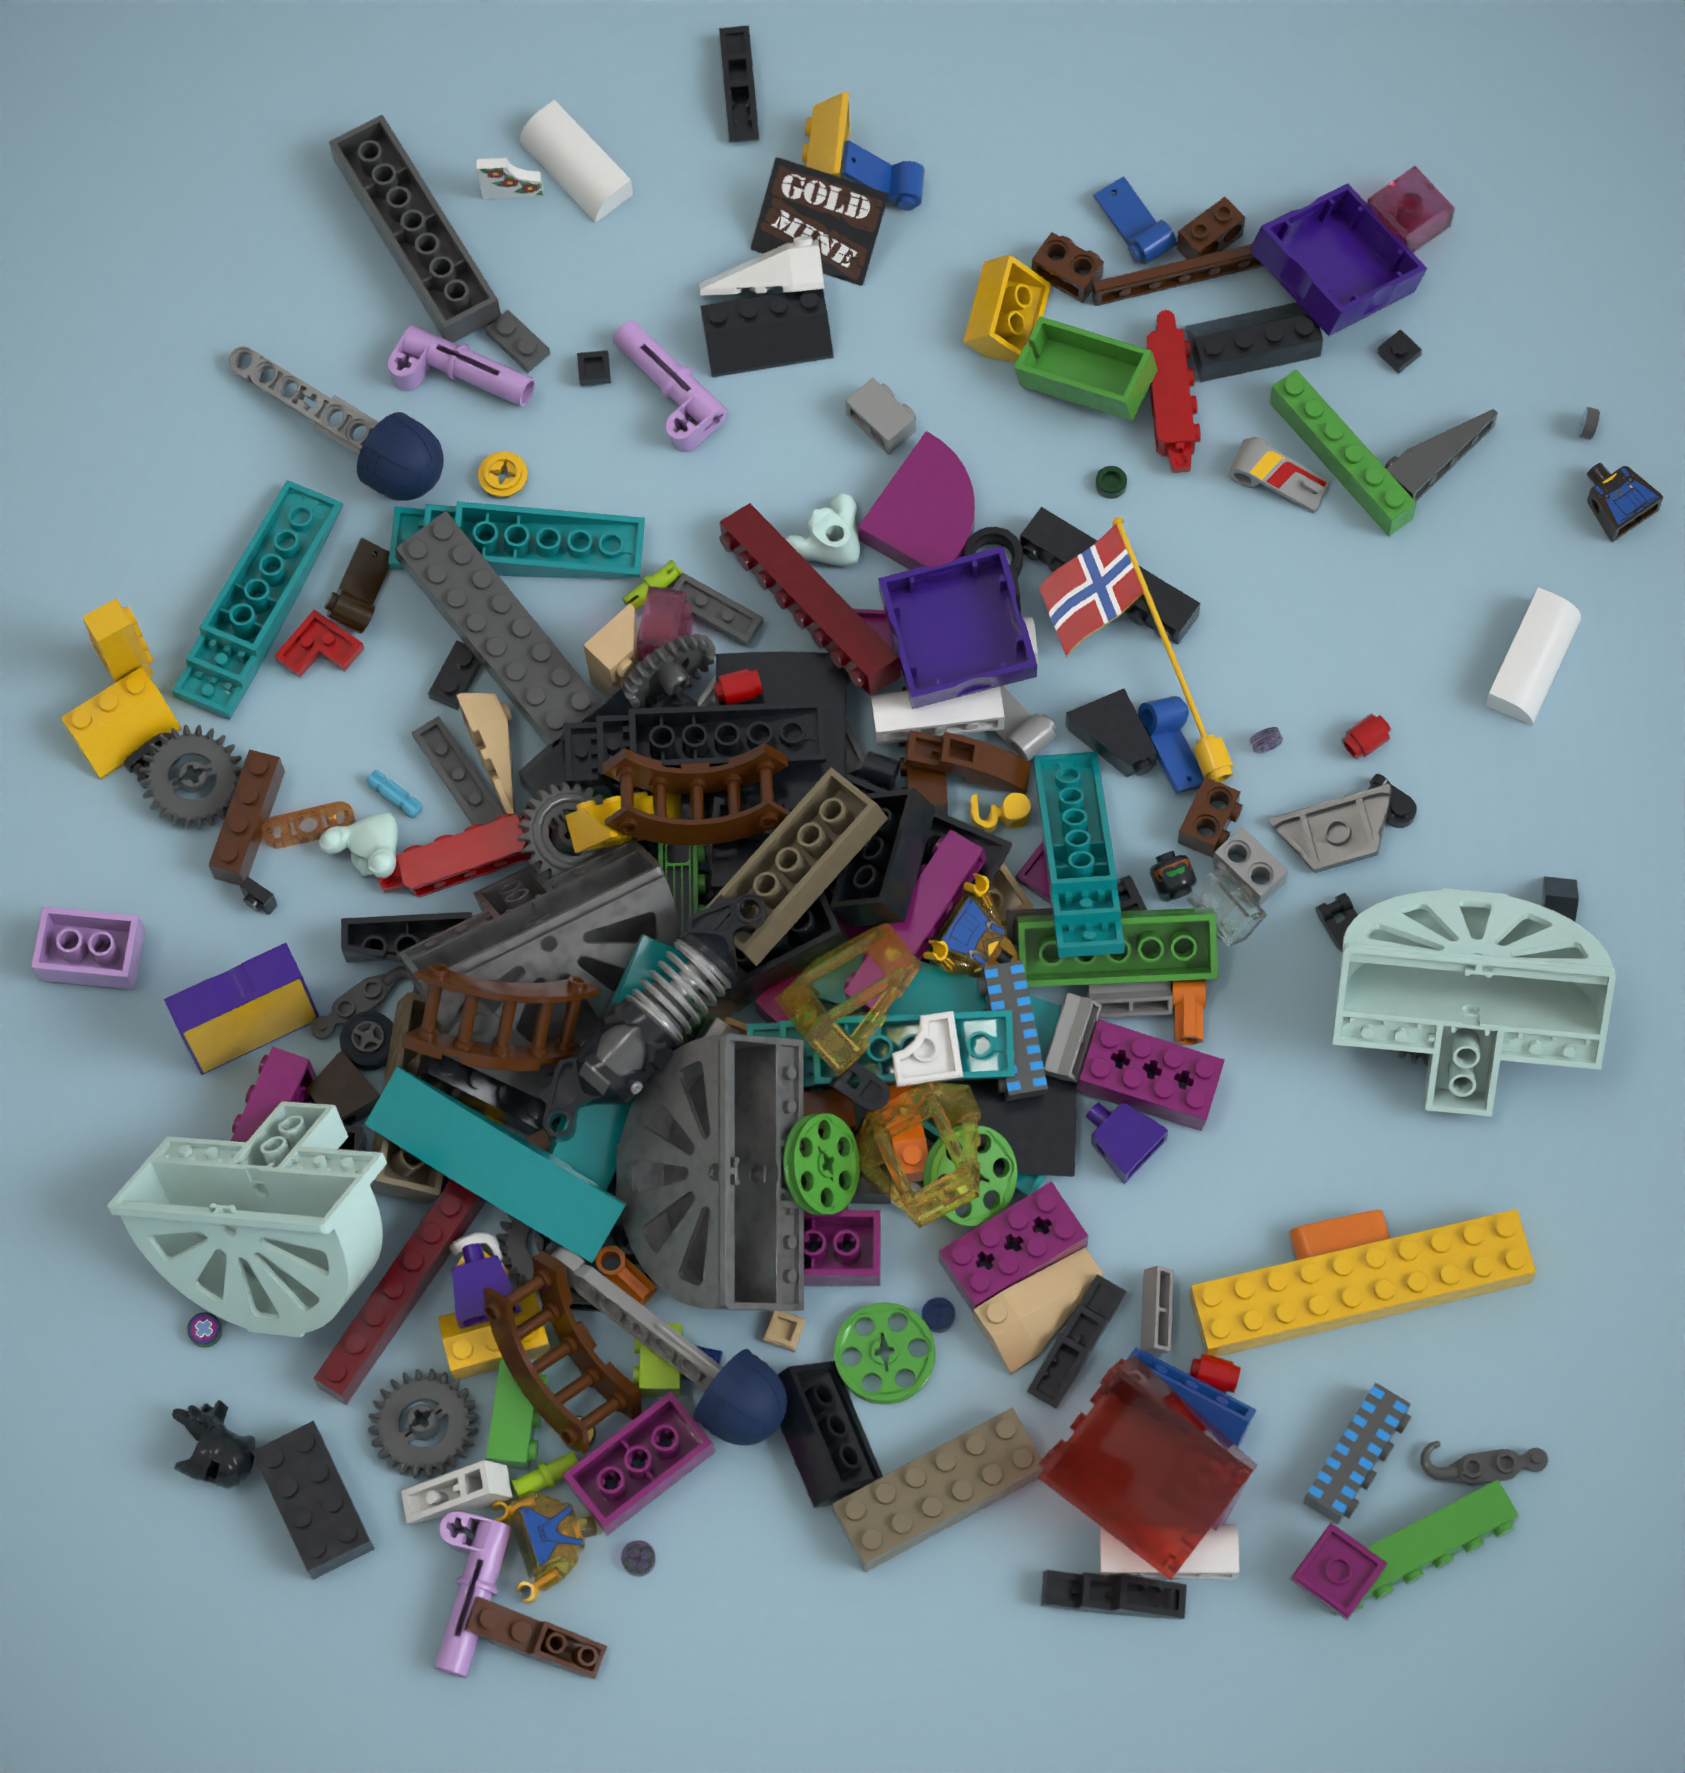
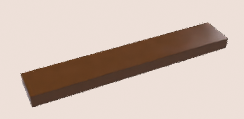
(1174, 275)

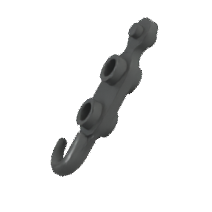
(360, 998)
(1484, 1466)

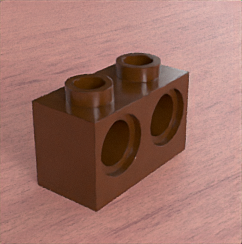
(1211, 230)
(1063, 272)
(1204, 815)

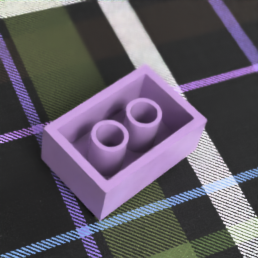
(88, 948)

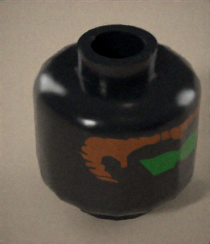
(1173, 875)

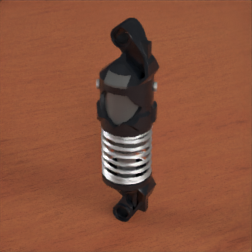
(647, 1028)

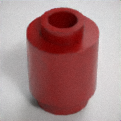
(738, 686)
(1366, 736)
(1216, 1372)

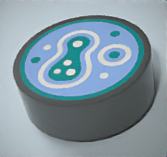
(1589, 423)

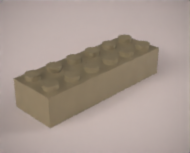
(802, 859)
(404, 1173)
(938, 1489)

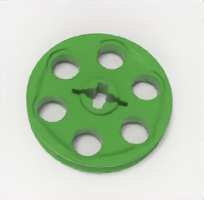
(821, 1164)
(1002, 1186)
(898, 1361)

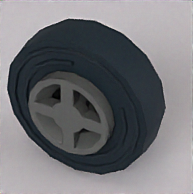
(366, 1029)

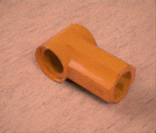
(1188, 1006)
(626, 1276)

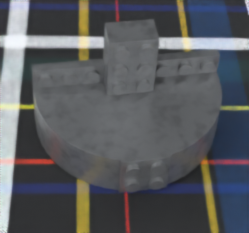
(555, 930)
(709, 1174)

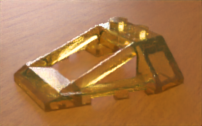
(819, 1025)
(947, 1106)

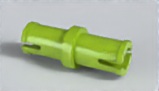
(661, 579)
(544, 1475)

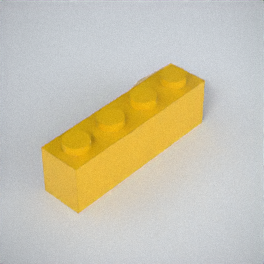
(118, 640)
(588, 821)

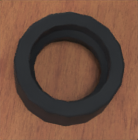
(998, 536)

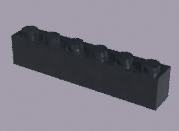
(1058, 542)

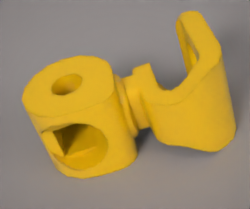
(1013, 813)

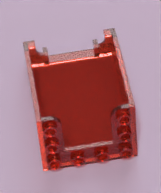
(1147, 1466)

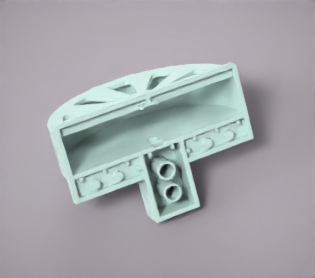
(1471, 987)
(261, 1226)

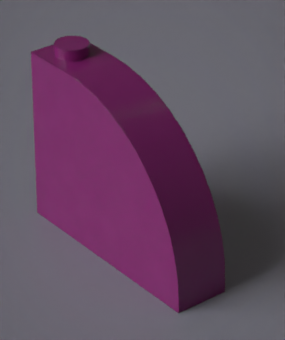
(924, 509)

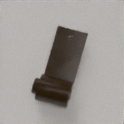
(359, 587)

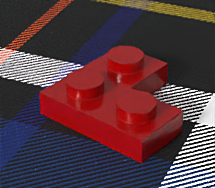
(318, 637)

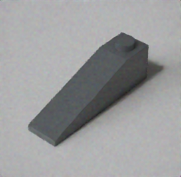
(1430, 460)

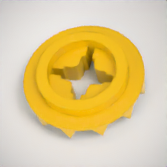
(494, 465)

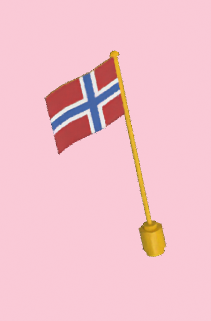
(1099, 589)

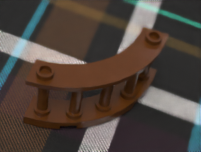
(696, 779)
(499, 1054)
(574, 1341)

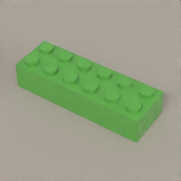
(1157, 948)

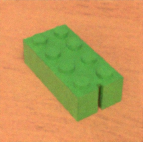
(1086, 368)

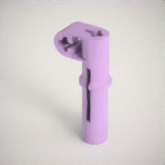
(457, 362)
(694, 404)
(477, 1580)

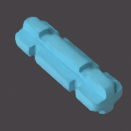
(394, 794)

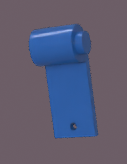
(901, 181)
(1134, 222)
(1163, 724)

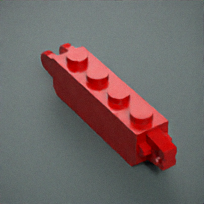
(1170, 394)
(459, 857)

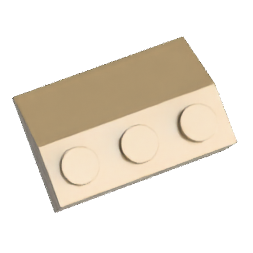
(613, 651)

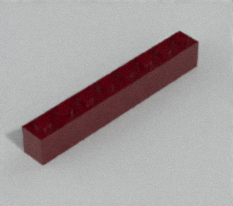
(810, 600)
(398, 1292)

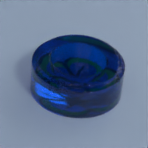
(938, 1314)

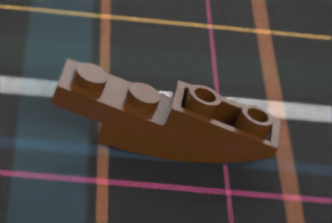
(968, 757)
(535, 1638)

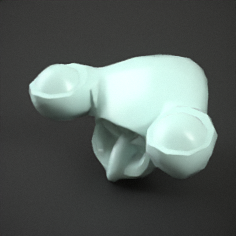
(831, 534)
(370, 842)

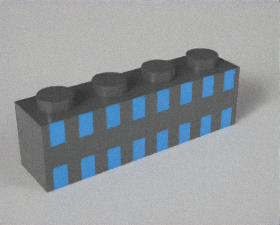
(1007, 989)
(1357, 1453)

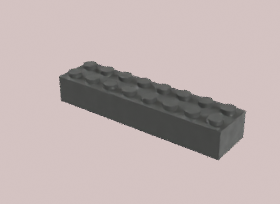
(415, 229)
(496, 627)

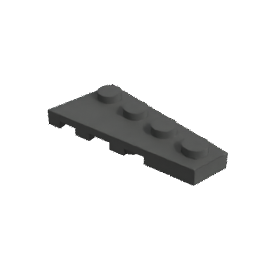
(485, 1031)

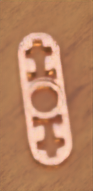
(297, 817)

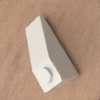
(460, 1490)

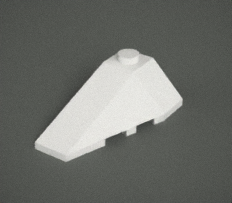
(791, 266)

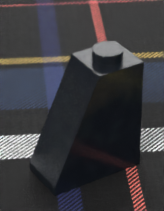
(1115, 733)

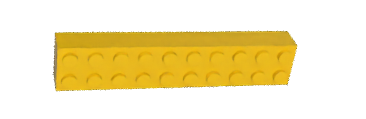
(1362, 1283)

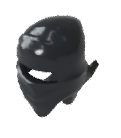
(220, 1453)

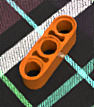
(1339, 1234)

